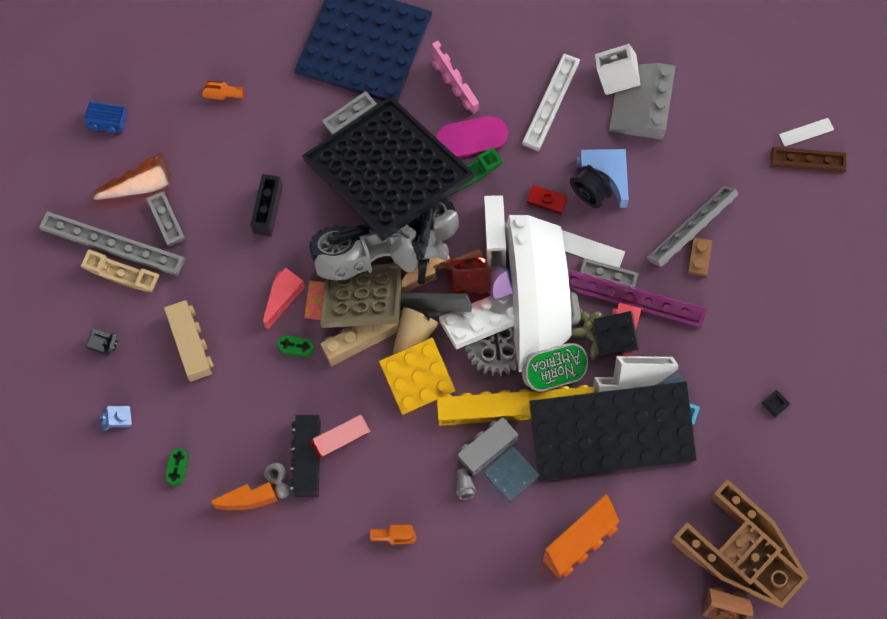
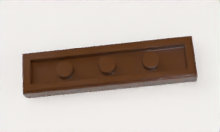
(808, 159)

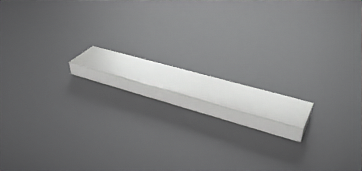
(551, 102)

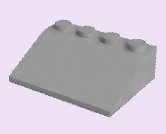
(644, 108)

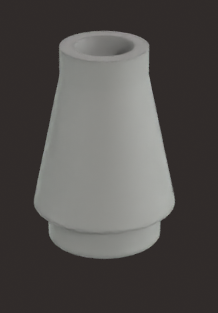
(465, 487)

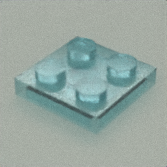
(511, 474)

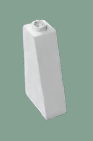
(495, 231)

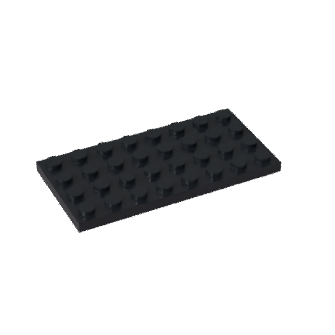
(612, 430)

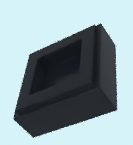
(775, 403)

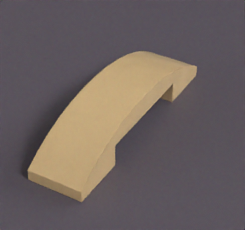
(119, 272)

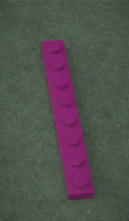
(632, 296)

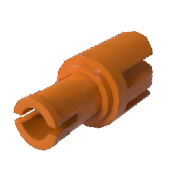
(221, 90)
(394, 534)

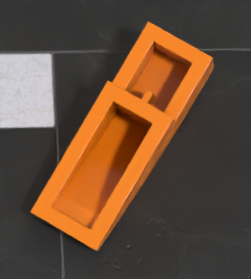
(245, 498)

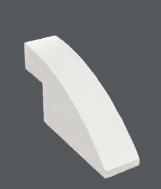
(636, 372)

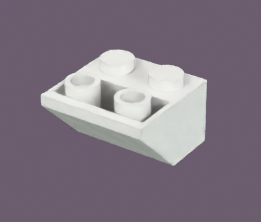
(618, 69)

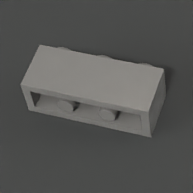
(487, 446)

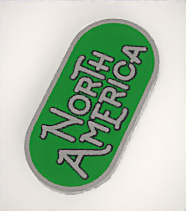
(555, 367)

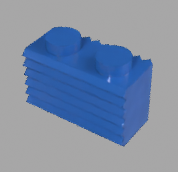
(105, 117)

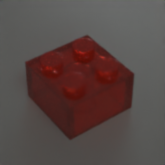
(468, 275)

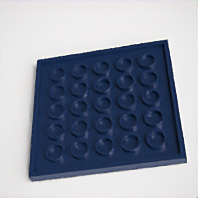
(364, 45)

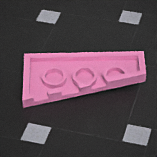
(453, 77)

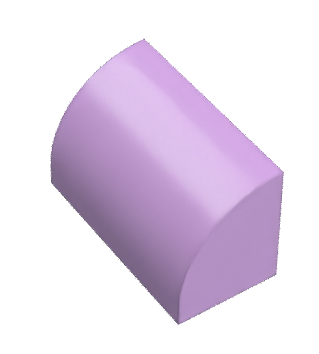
(499, 283)

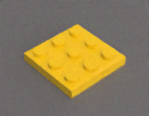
(416, 375)

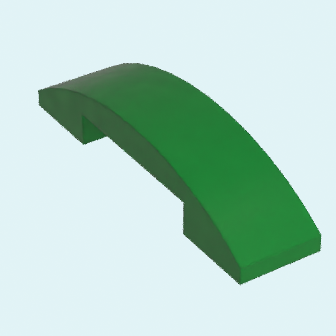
(483, 166)

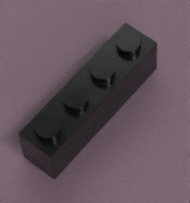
(306, 460)

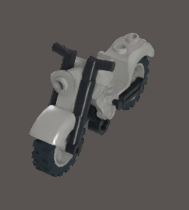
(405, 246)

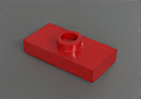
(547, 199)

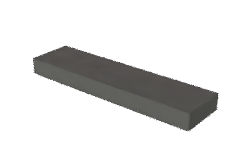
(436, 302)

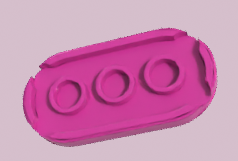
(474, 136)

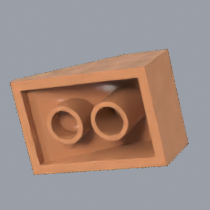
(726, 606)

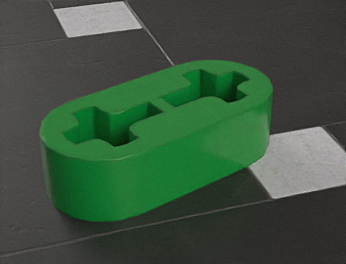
(296, 342)
(181, 469)

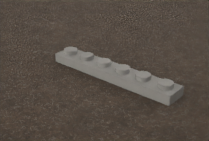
(692, 226)

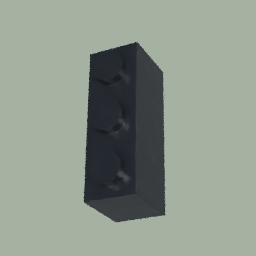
(266, 205)

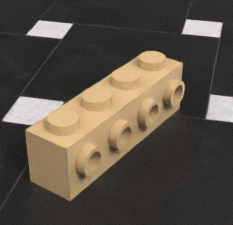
(188, 340)
(355, 340)

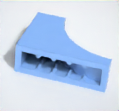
(613, 165)

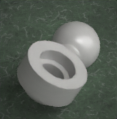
(281, 489)

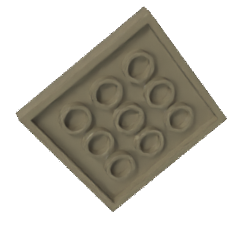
(363, 298)

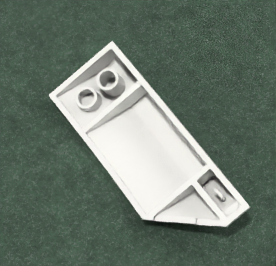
(538, 285)

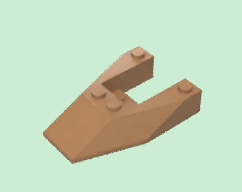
(754, 556)

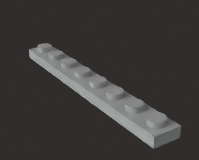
(112, 243)

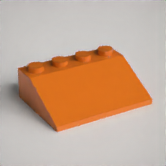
(581, 538)

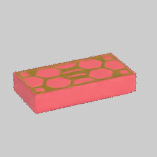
(314, 300)

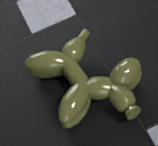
(578, 333)

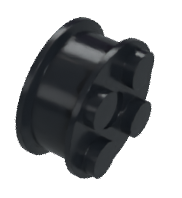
(591, 186)

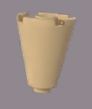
(412, 329)

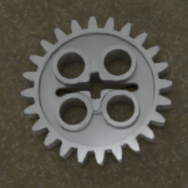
(481, 347)

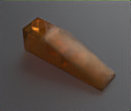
(149, 177)

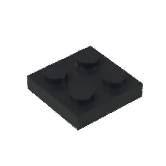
(616, 334)

